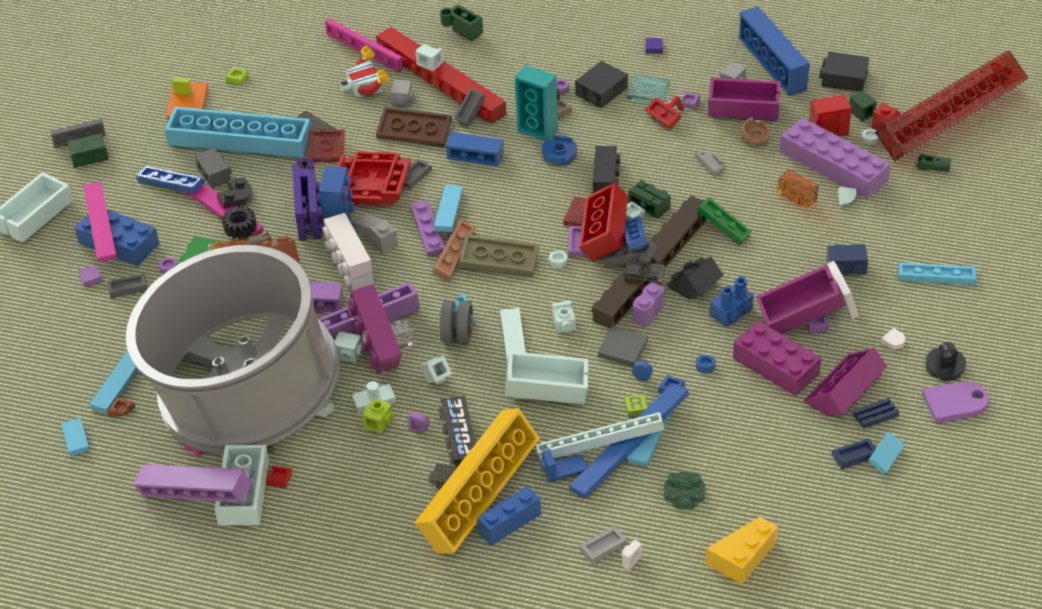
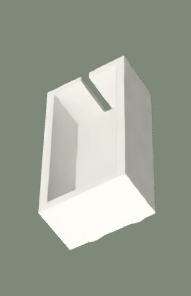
(347, 252)

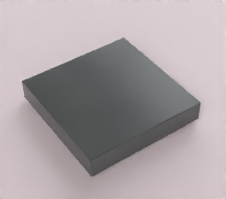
(622, 346)

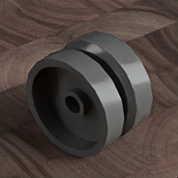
(456, 321)

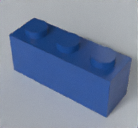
(475, 149)
(509, 515)

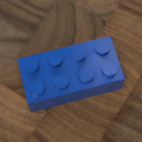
(131, 237)

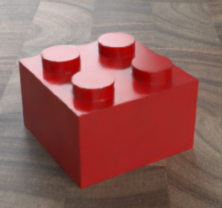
(831, 114)

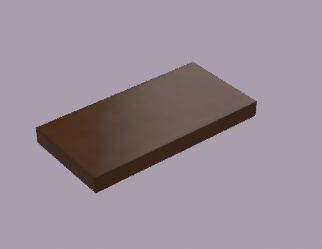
(414, 126)

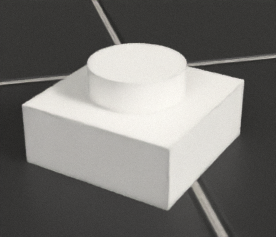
(631, 554)

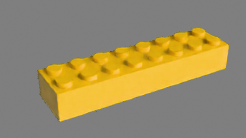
(477, 481)

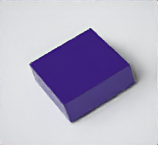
(654, 45)

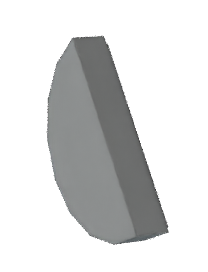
(711, 162)

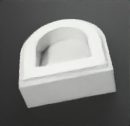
(894, 339)

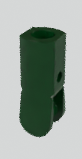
(928, 162)

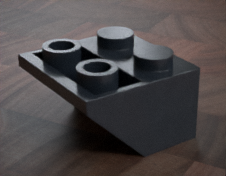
(695, 277)

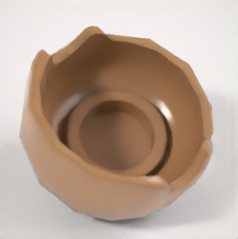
(755, 132)

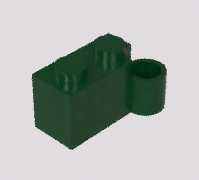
(462, 21)

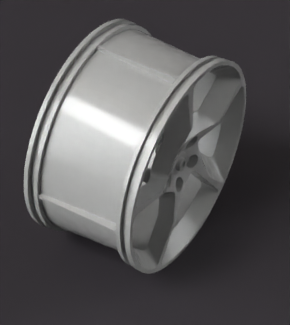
(254, 389)

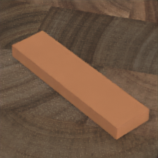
(452, 251)

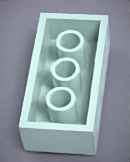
(255, 463)

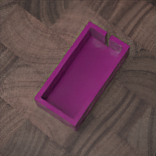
(744, 98)
(800, 300)
(374, 329)
(776, 358)

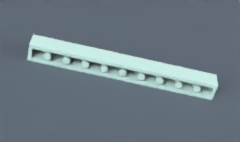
(602, 436)

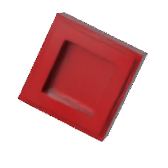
(279, 476)

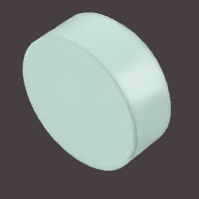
(869, 137)
(558, 259)

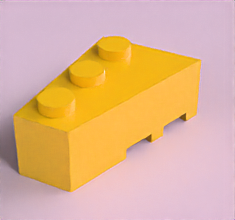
(743, 549)

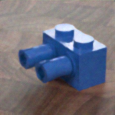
(732, 303)

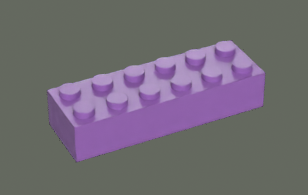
(835, 157)

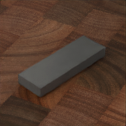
(77, 131)
(624, 254)

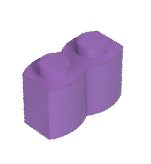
(648, 304)

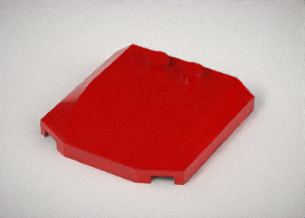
(376, 176)

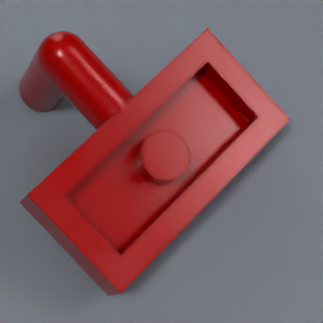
(664, 112)

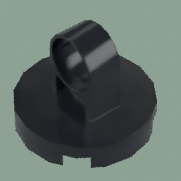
(945, 362)

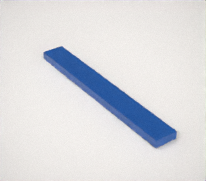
(619, 451)

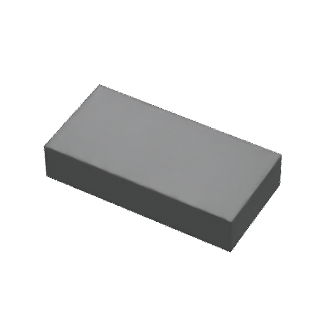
(603, 545)

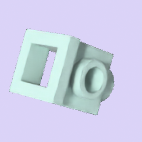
(429, 57)
(563, 317)

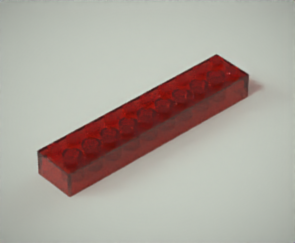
(951, 105)

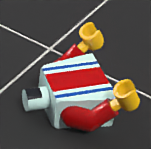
(363, 77)

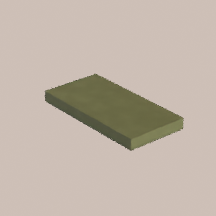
(499, 255)

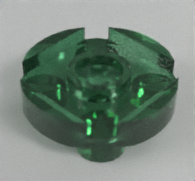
(684, 480)

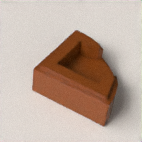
(120, 407)

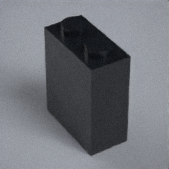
(844, 71)
(601, 84)

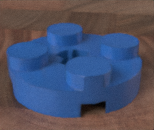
(551, 150)

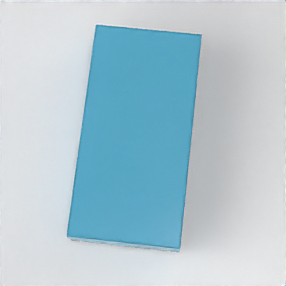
(75, 437)
(886, 453)

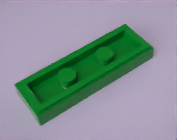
(724, 220)

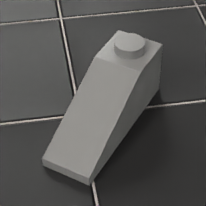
(377, 232)

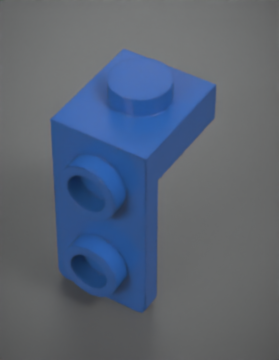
(561, 468)

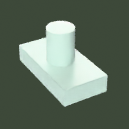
(373, 391)

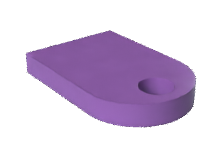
(955, 401)

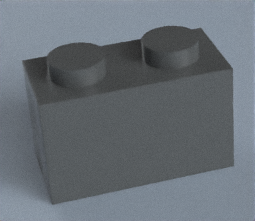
(213, 167)

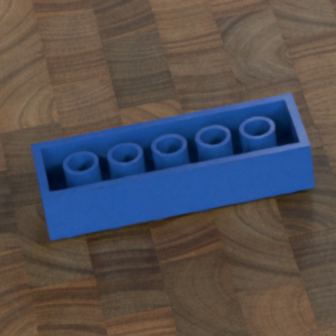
(773, 51)

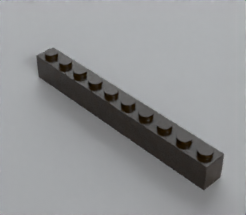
(669, 240)

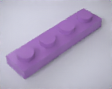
(425, 223)

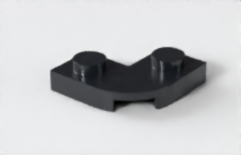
(237, 195)

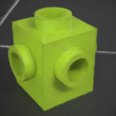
(377, 415)

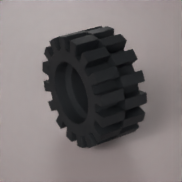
(237, 215)

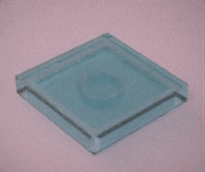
(647, 87)

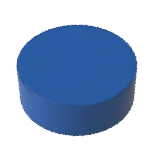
(705, 364)
(642, 370)

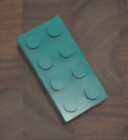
(536, 103)

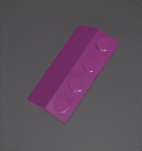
(846, 382)

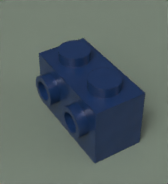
(848, 258)

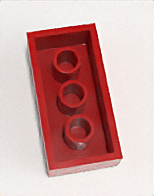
(603, 222)

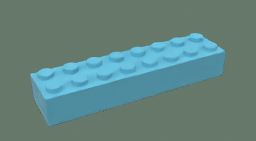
(238, 132)

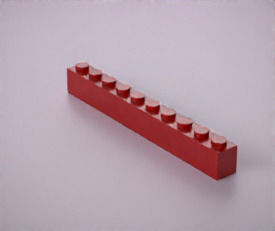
(444, 78)

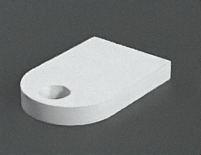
(844, 290)

